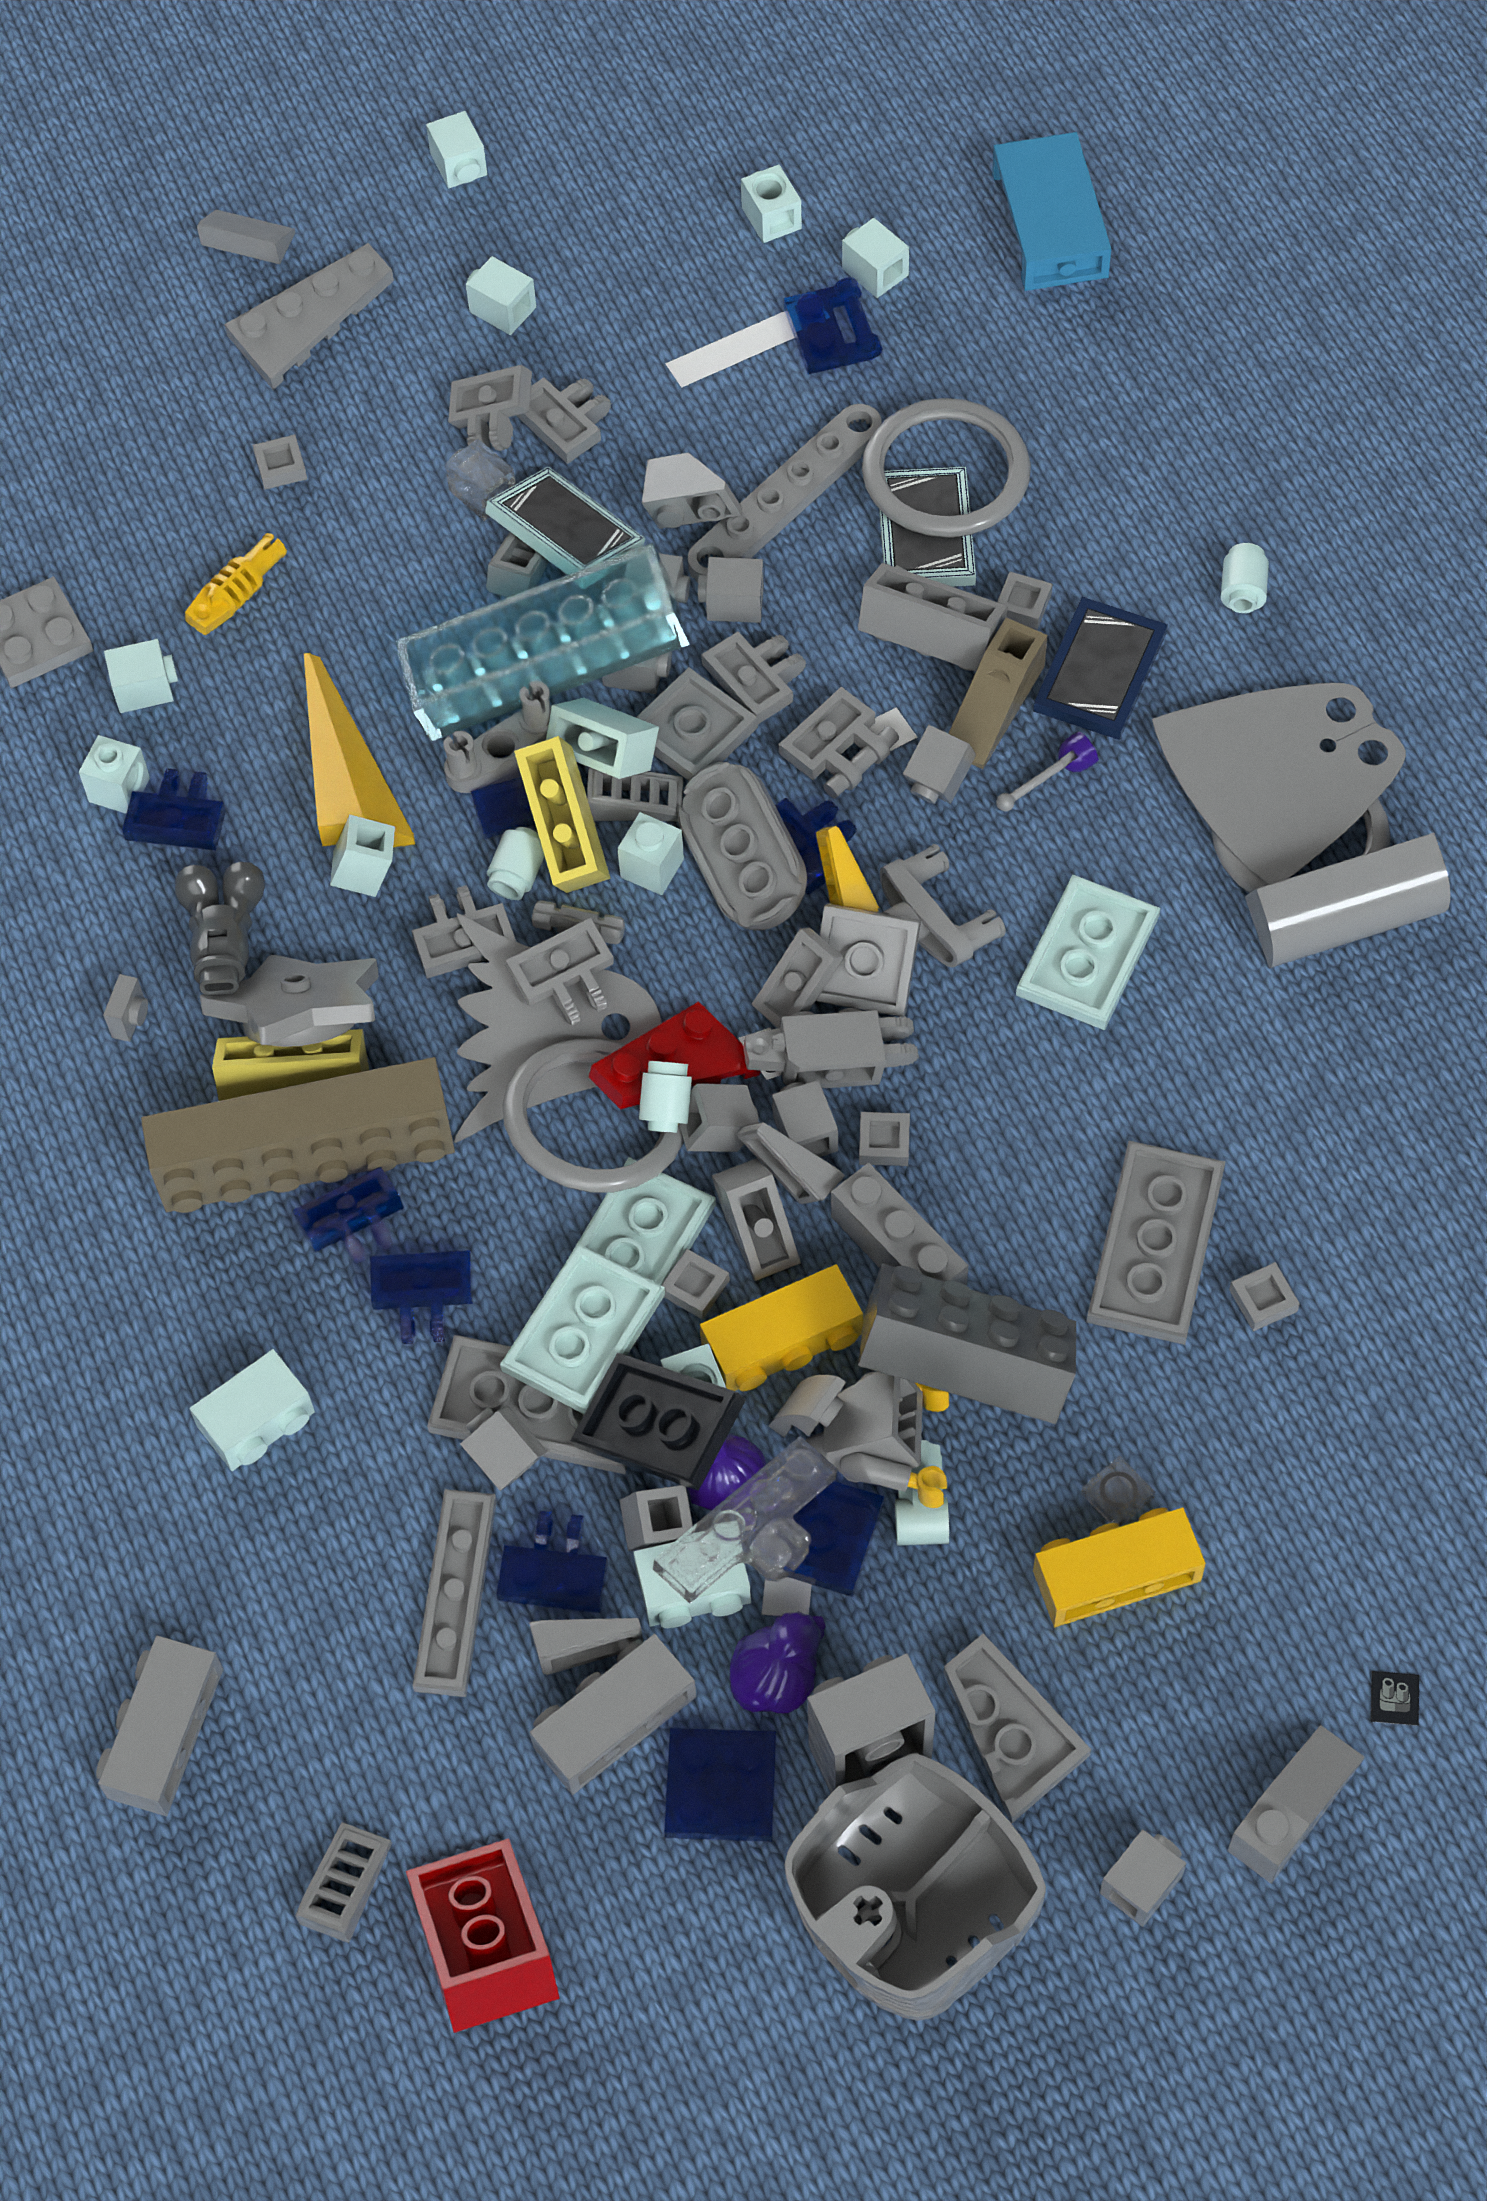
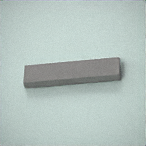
(455, 1593)

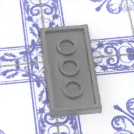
(1156, 1242)
(475, 1381)

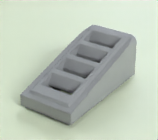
(514, 568)
(618, 809)
(795, 1167)
(581, 1641)
(326, 1922)

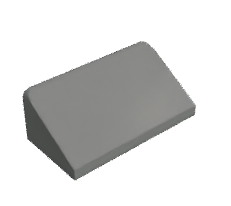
(245, 236)

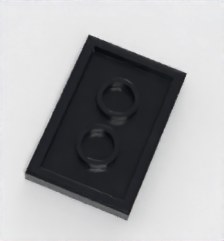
(658, 1421)

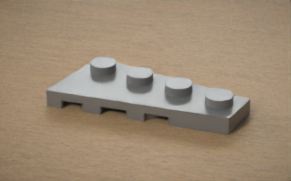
(298, 318)

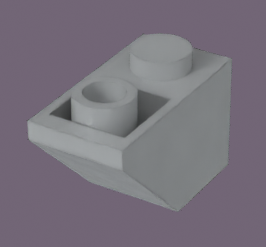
(685, 492)

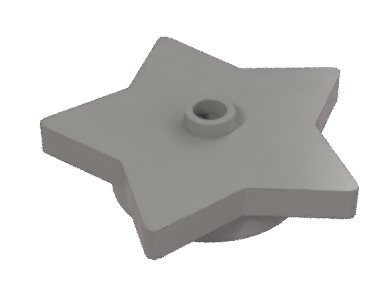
(298, 1000)

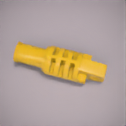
(233, 585)

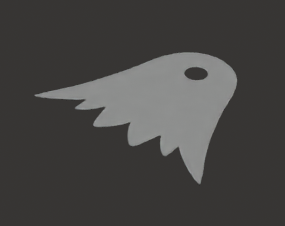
(522, 1030)

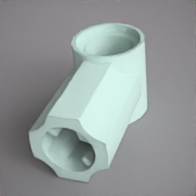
(913, 1520)

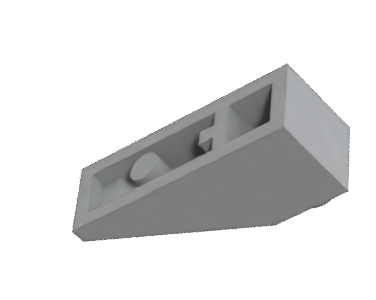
(1294, 1803)

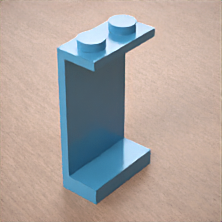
(1053, 210)

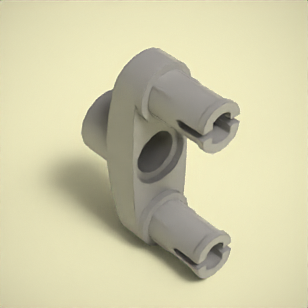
(474, 762)
(937, 933)

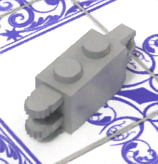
(832, 1047)

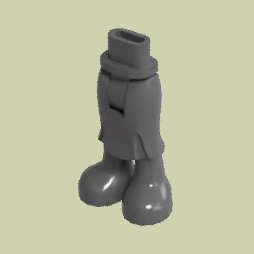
(219, 931)

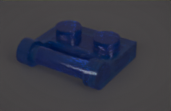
(818, 331)

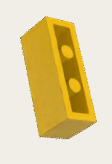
(783, 1329)
(1118, 1565)

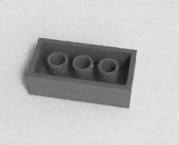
(969, 1343)

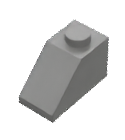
(756, 1218)

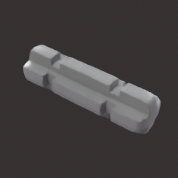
(548, 916)

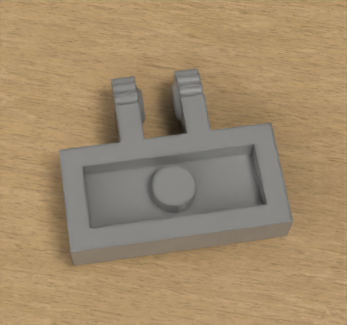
(490, 399)
(560, 422)
(747, 674)
(445, 944)
(561, 963)

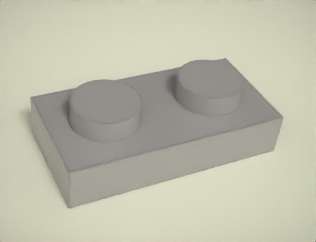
(797, 977)

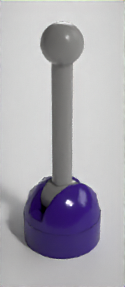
(1074, 755)

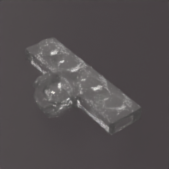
(751, 1525)

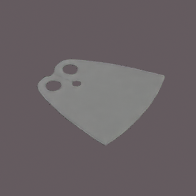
(1264, 779)

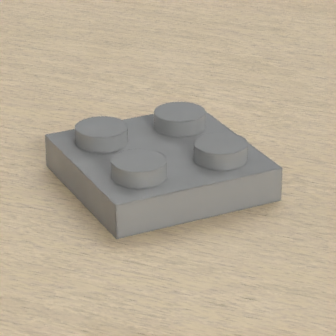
(39, 633)
(696, 724)
(876, 960)

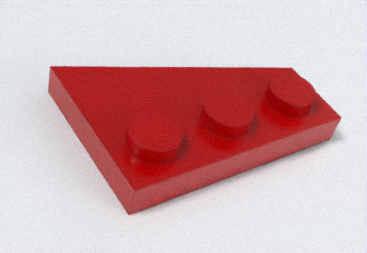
(686, 1038)

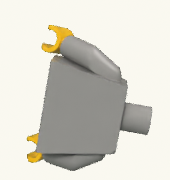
(880, 1435)

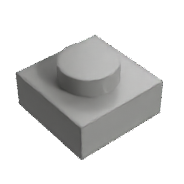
(279, 462)
(1025, 599)
(125, 1008)
(884, 1138)
(695, 1284)
(1264, 1296)

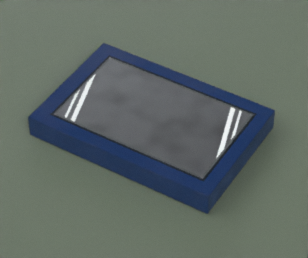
(1100, 668)

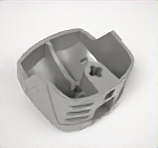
(926, 1882)

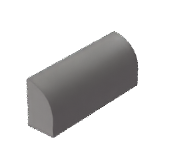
(1350, 900)

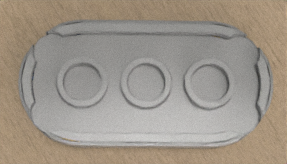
(742, 846)

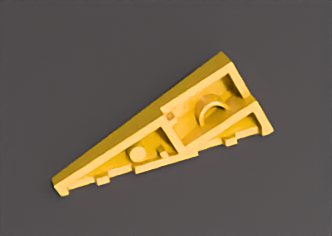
(343, 767)

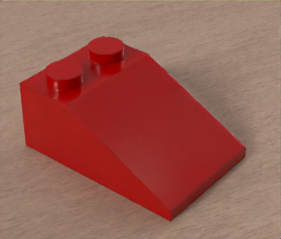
(482, 1935)

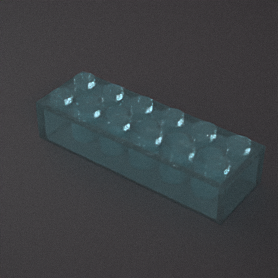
(548, 634)

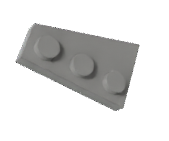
(1013, 1727)

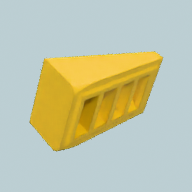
(842, 874)

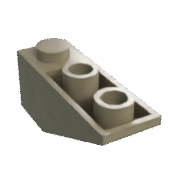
(999, 687)

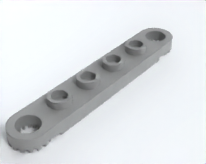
(788, 489)

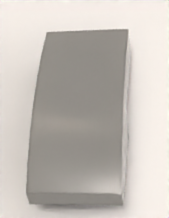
(810, 1404)

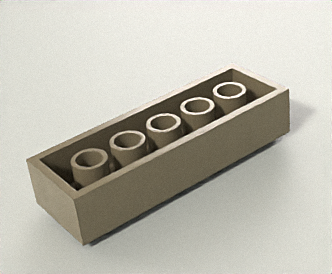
(298, 1135)

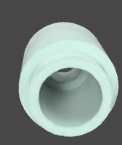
(1244, 578)
(515, 863)
(665, 1096)

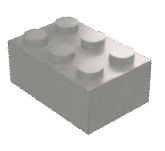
(869, 1720)

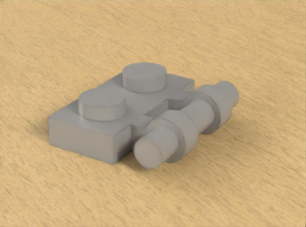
(828, 733)

